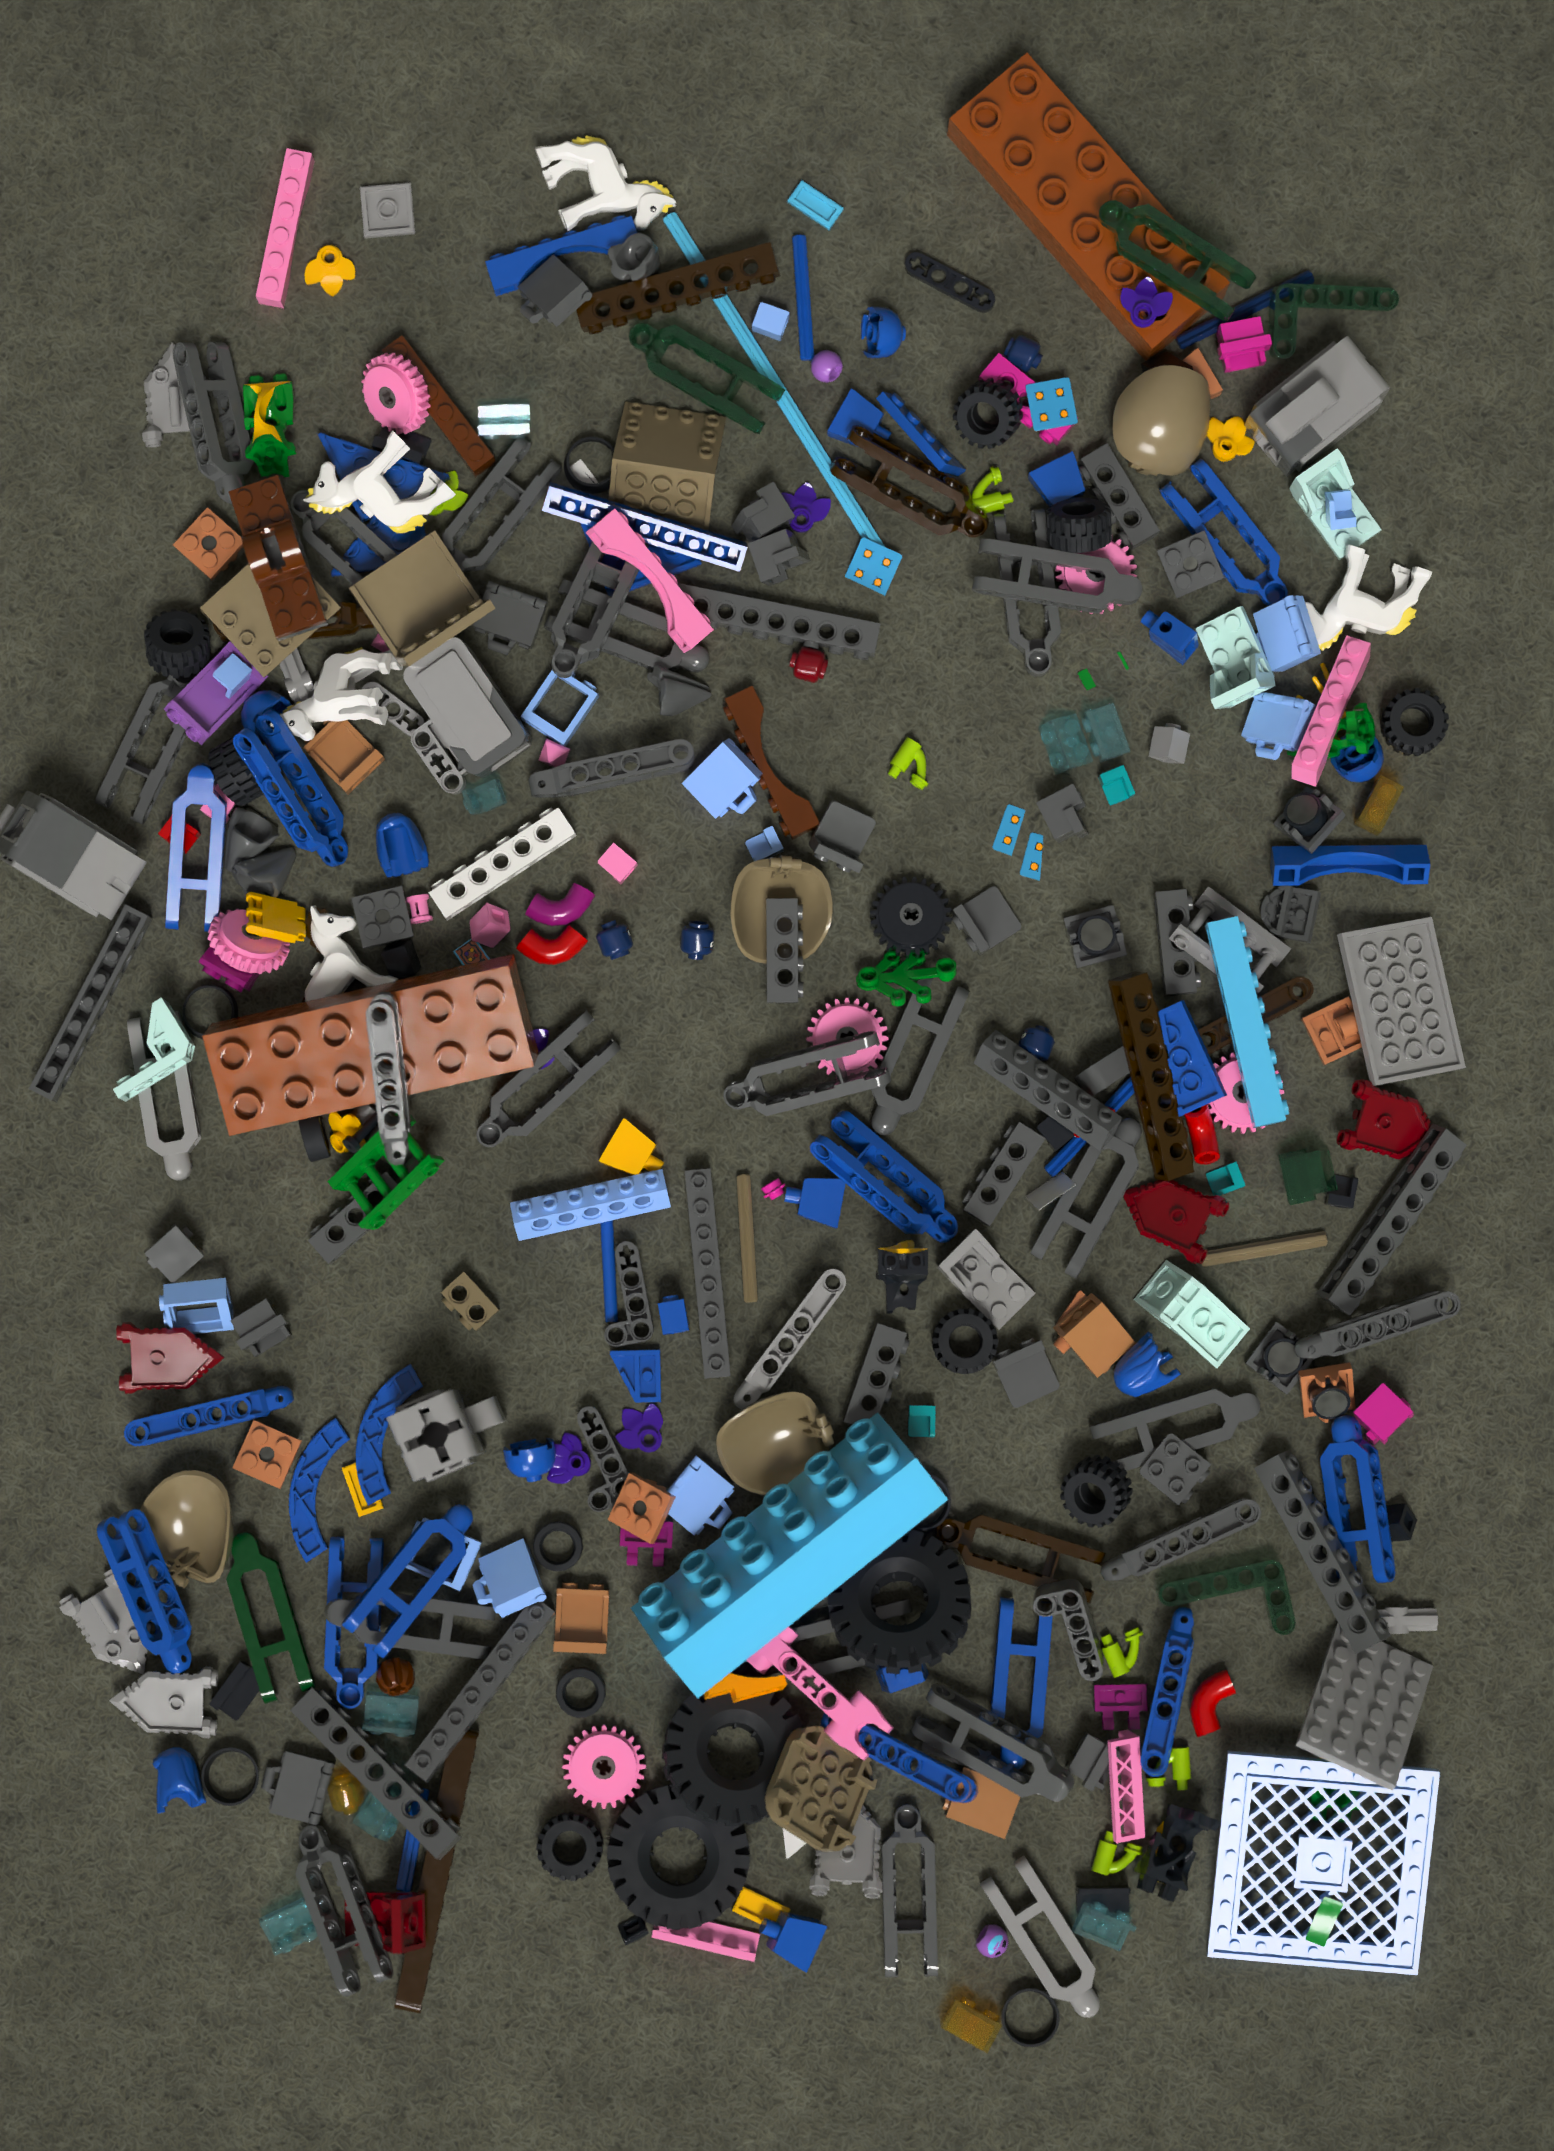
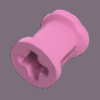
(419, 908)

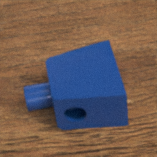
(860, 412)
(1058, 480)
(1178, 642)
(818, 1200)
(895, 1682)
(794, 1937)

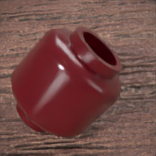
(809, 664)

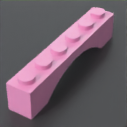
(283, 229)
(684, 621)
(1325, 720)

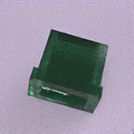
(1307, 1175)

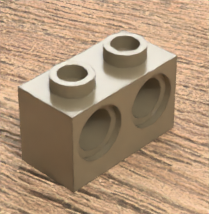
(474, 1297)

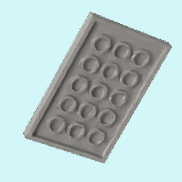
(1401, 1001)
(1365, 1709)

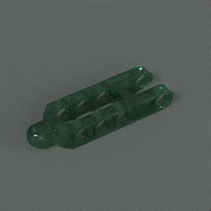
(1123, 221)
(656, 343)

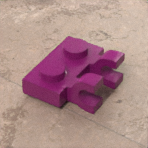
(632, 1543)
(1120, 1698)

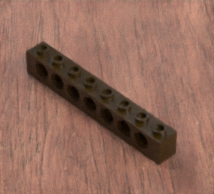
(762, 255)
(1141, 1066)

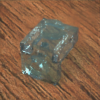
(484, 797)

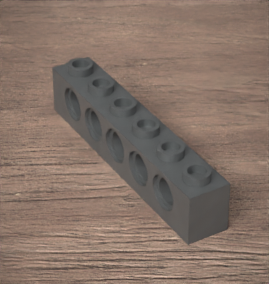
(1047, 1090)

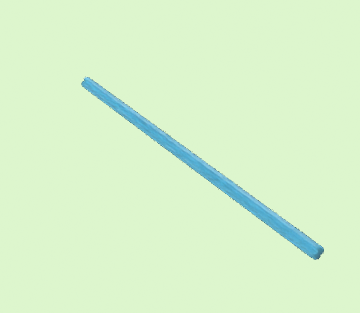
(786, 402)

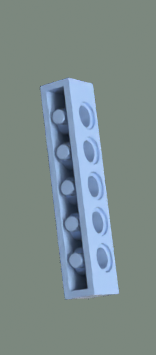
(590, 1204)

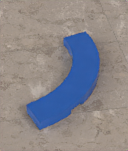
(373, 1430)
(304, 1488)

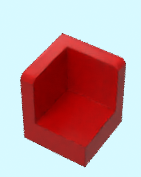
(190, 836)

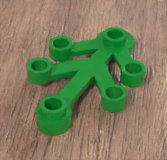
(875, 979)

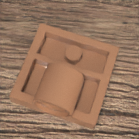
(1333, 1030)

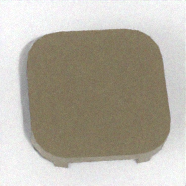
(818, 1789)

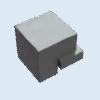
(764, 515)
(776, 555)
(1062, 814)
(174, 1252)
(260, 1327)
(1090, 1761)

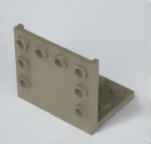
(667, 462)
(419, 600)
(244, 620)

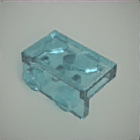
(504, 419)
(1106, 732)
(1065, 743)
(390, 1714)
(376, 1818)
(1102, 1925)
(288, 1926)

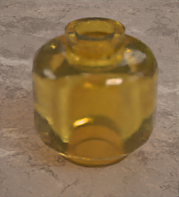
(345, 1793)

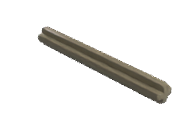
(747, 1238)
(1265, 1248)

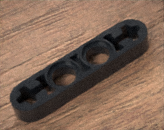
(951, 280)

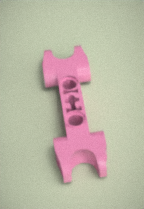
(847, 1714)

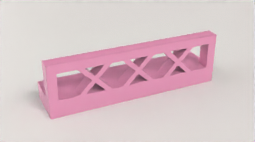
(1130, 1787)
(713, 1938)

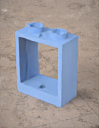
(546, 728)
(198, 1292)
(464, 1568)

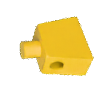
(630, 1151)

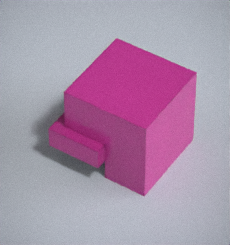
(1242, 344)
(1382, 1414)

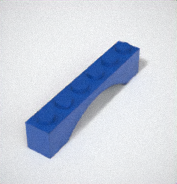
(512, 269)
(1396, 862)

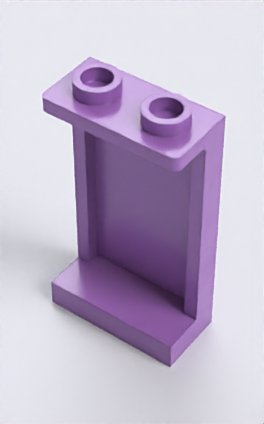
(203, 703)

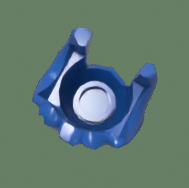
(400, 846)
(1139, 1368)
(177, 1778)

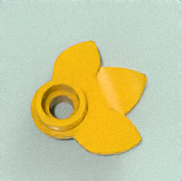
(329, 274)
(1229, 434)
(342, 1128)

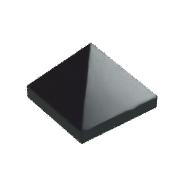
(633, 1930)

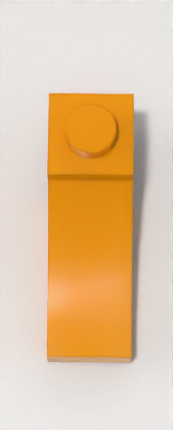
(746, 1687)

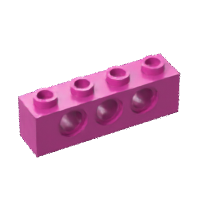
(1003, 370)

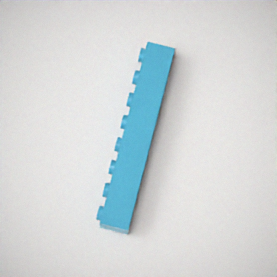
(1246, 1022)

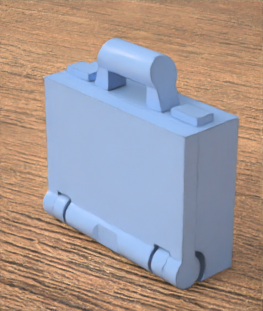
(1286, 633)
(1277, 723)
(723, 780)
(698, 1495)
(510, 1579)

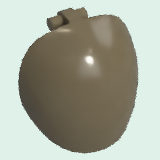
(1162, 420)
(776, 880)
(772, 1441)
(191, 1525)

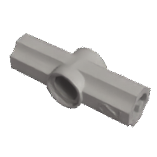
(297, 677)
(1403, 1620)

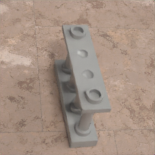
(1218, 908)

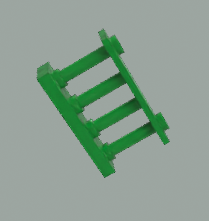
(364, 1162)

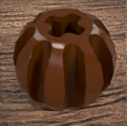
(395, 1676)

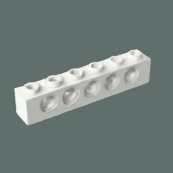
(517, 863)

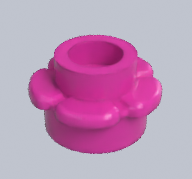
(773, 1189)

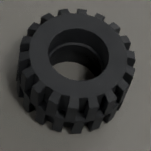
(1001, 399)
(1079, 525)
(177, 627)
(1396, 734)
(233, 774)
(987, 1335)
(1087, 1506)
(559, 1867)

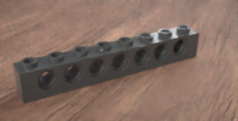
(790, 615)
(90, 1003)
(1379, 1223)
(707, 1273)
(1310, 1546)
(480, 1690)
(307, 1712)

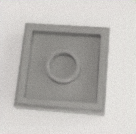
(387, 210)

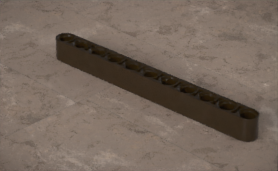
(436, 1874)

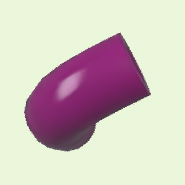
(560, 911)

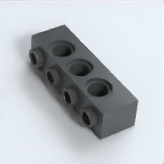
(1105, 460)
(776, 910)
(1172, 982)
(1030, 1144)
(321, 1238)
(882, 1337)

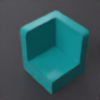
(1116, 785)
(1225, 1179)
(921, 1421)

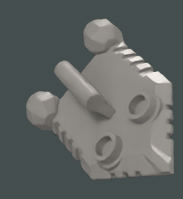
(164, 402)
(108, 1626)
(169, 1702)
(852, 1863)

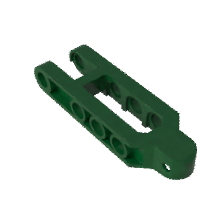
(248, 1557)

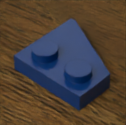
(640, 1373)

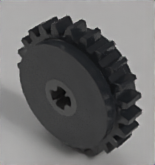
(910, 935)

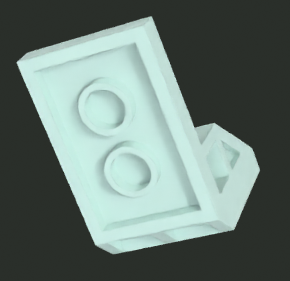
(1309, 492)
(1236, 659)
(163, 1032)
(1192, 1313)

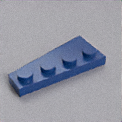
(922, 437)
(1191, 1066)

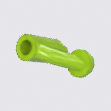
(993, 501)
(906, 753)
(1114, 1656)
(1180, 1769)
(1105, 1853)

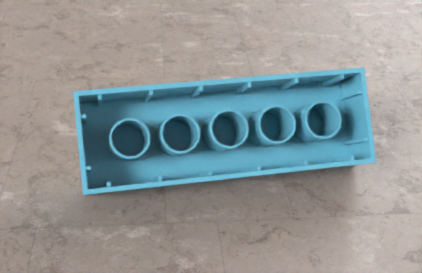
(787, 1554)

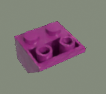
(234, 978)

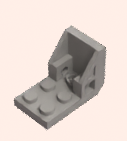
(986, 1279)

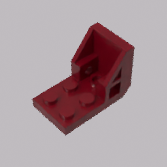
(399, 1919)

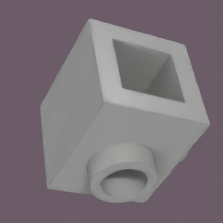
(1169, 744)

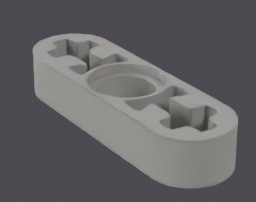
(403, 707)

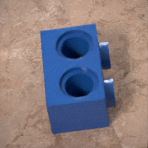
(673, 1315)

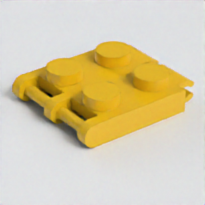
(275, 918)

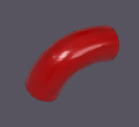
(552, 951)
(1202, 1135)
(1206, 1699)

